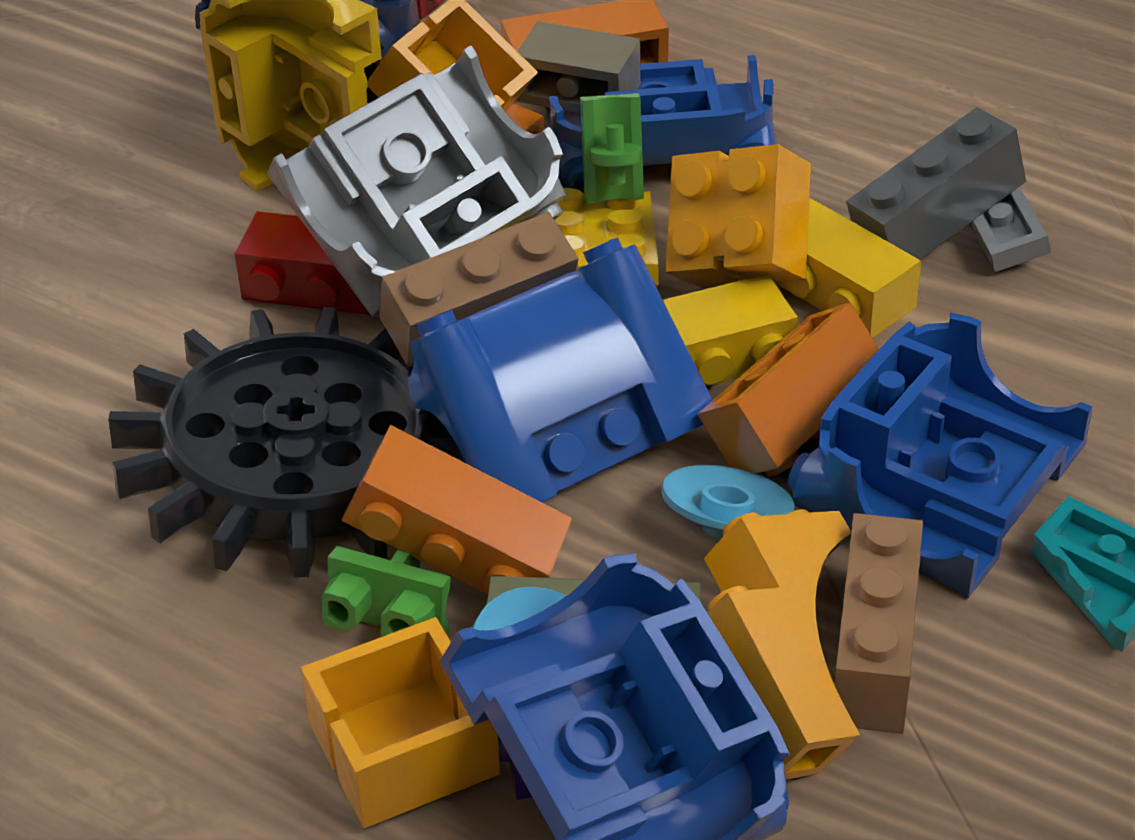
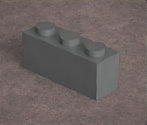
(942, 184)

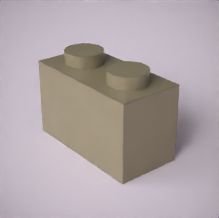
(578, 64)

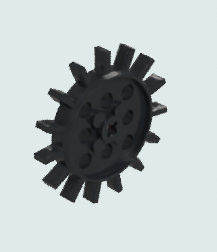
(268, 436)

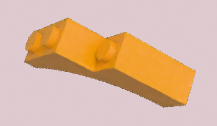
(769, 623)

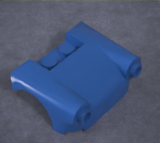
(679, 116)
(561, 375)
(938, 443)
(627, 713)

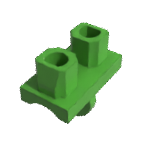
(612, 147)
(382, 592)

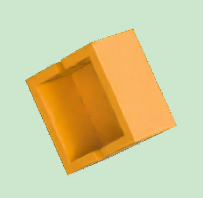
(439, 44)
(738, 210)
(396, 724)

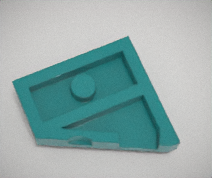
(1093, 564)

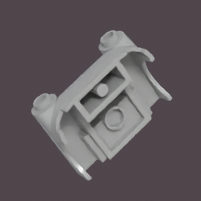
(419, 176)

